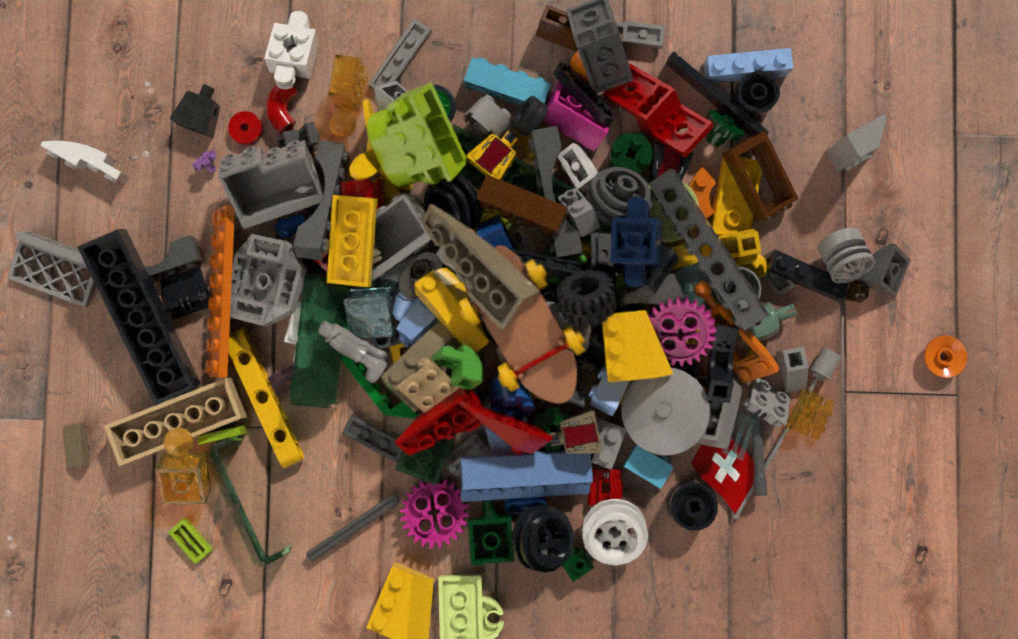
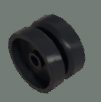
(704, 508)

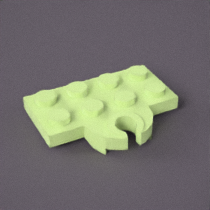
(465, 610)

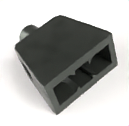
(197, 112)

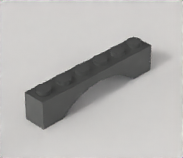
(547, 148)
(312, 235)
(669, 289)

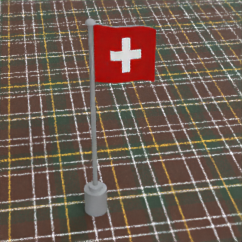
(733, 476)

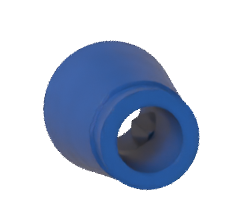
(288, 226)

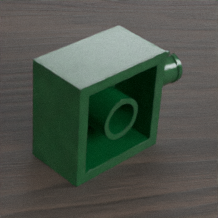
(490, 536)

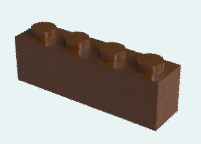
(556, 28)
(522, 205)

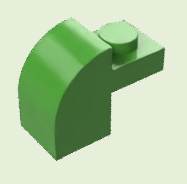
(464, 365)

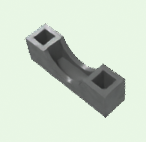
(181, 255)

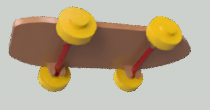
(533, 342)

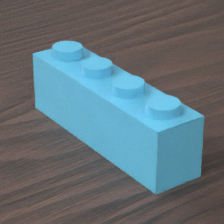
(504, 83)

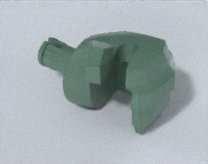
(770, 325)

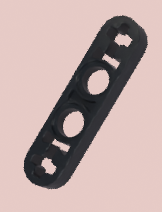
(584, 94)

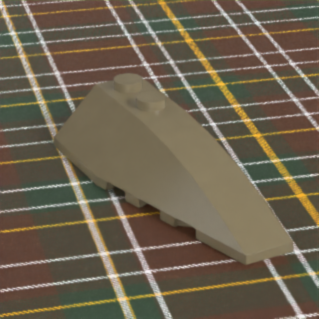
(487, 274)
(408, 363)

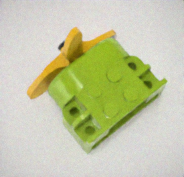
(410, 141)

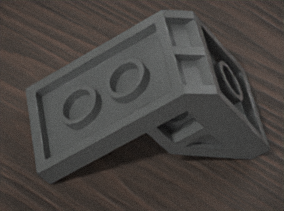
(599, 45)

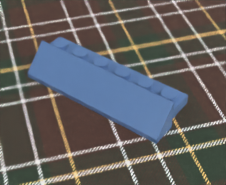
(524, 475)

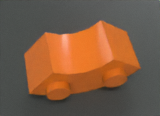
(702, 185)

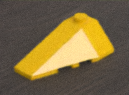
(441, 294)

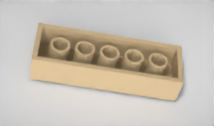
(195, 411)

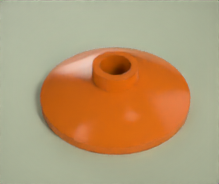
(954, 353)

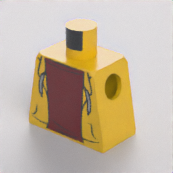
(494, 155)

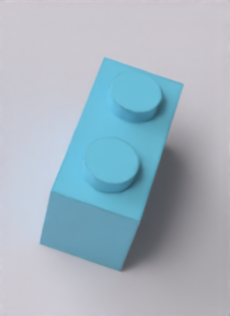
(648, 466)

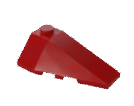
(440, 422)
(513, 431)

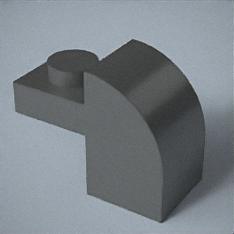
(306, 132)

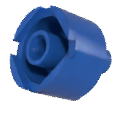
(515, 403)

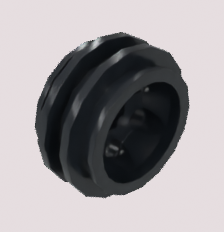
(456, 199)
(542, 546)

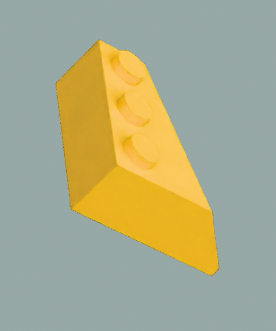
(633, 348)
(403, 605)

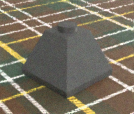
(888, 270)

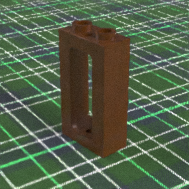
(772, 170)

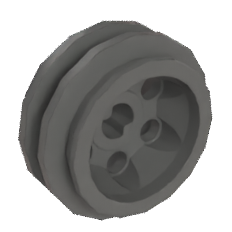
(613, 189)

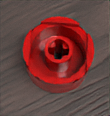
(365, 189)

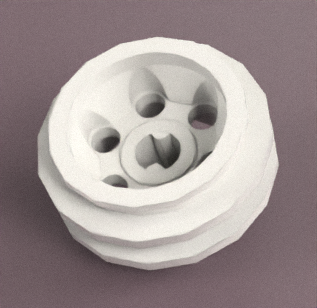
(610, 514)

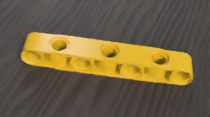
(270, 413)

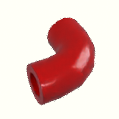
(277, 108)

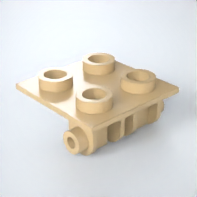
(427, 385)

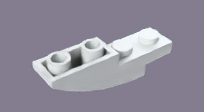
(84, 156)

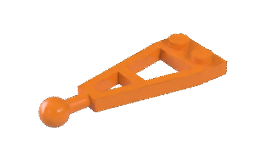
(748, 368)

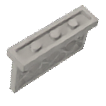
(55, 250)

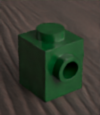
(578, 563)

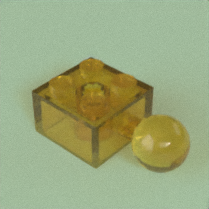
(346, 93)
(182, 475)

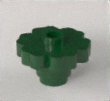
(723, 129)
(550, 417)

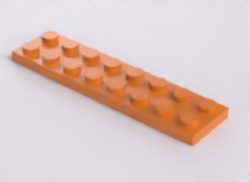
(220, 298)

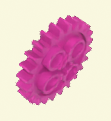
(679, 311)
(415, 517)

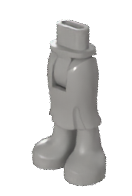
(356, 349)

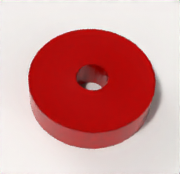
(236, 125)

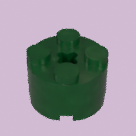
(635, 145)

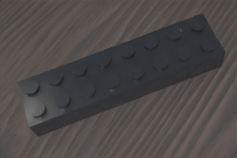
(139, 315)

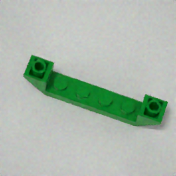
(381, 401)

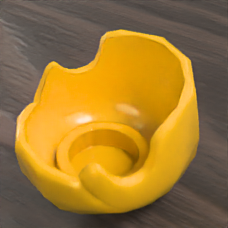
(753, 262)

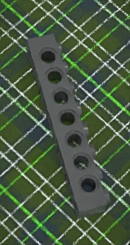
(659, 189)

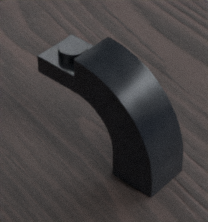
(719, 369)

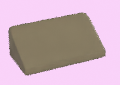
(76, 445)

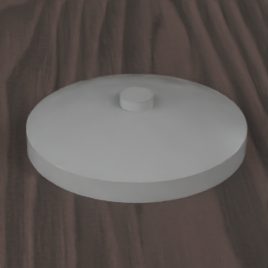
(666, 413)

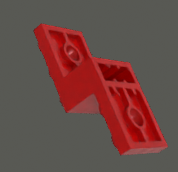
(660, 112)

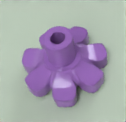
(205, 161)

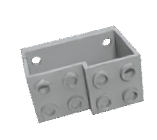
(270, 183)
(399, 234)

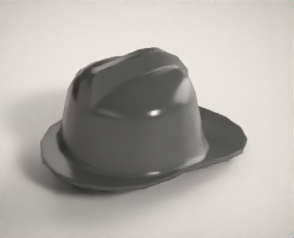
(415, 269)

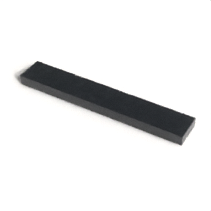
(714, 95)

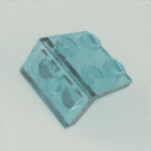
(369, 312)

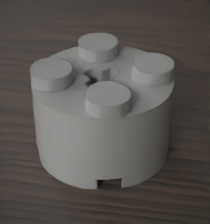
(487, 118)

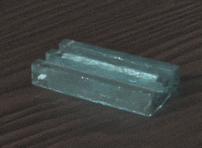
(746, 440)

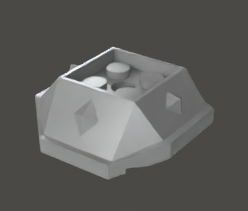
(265, 281)

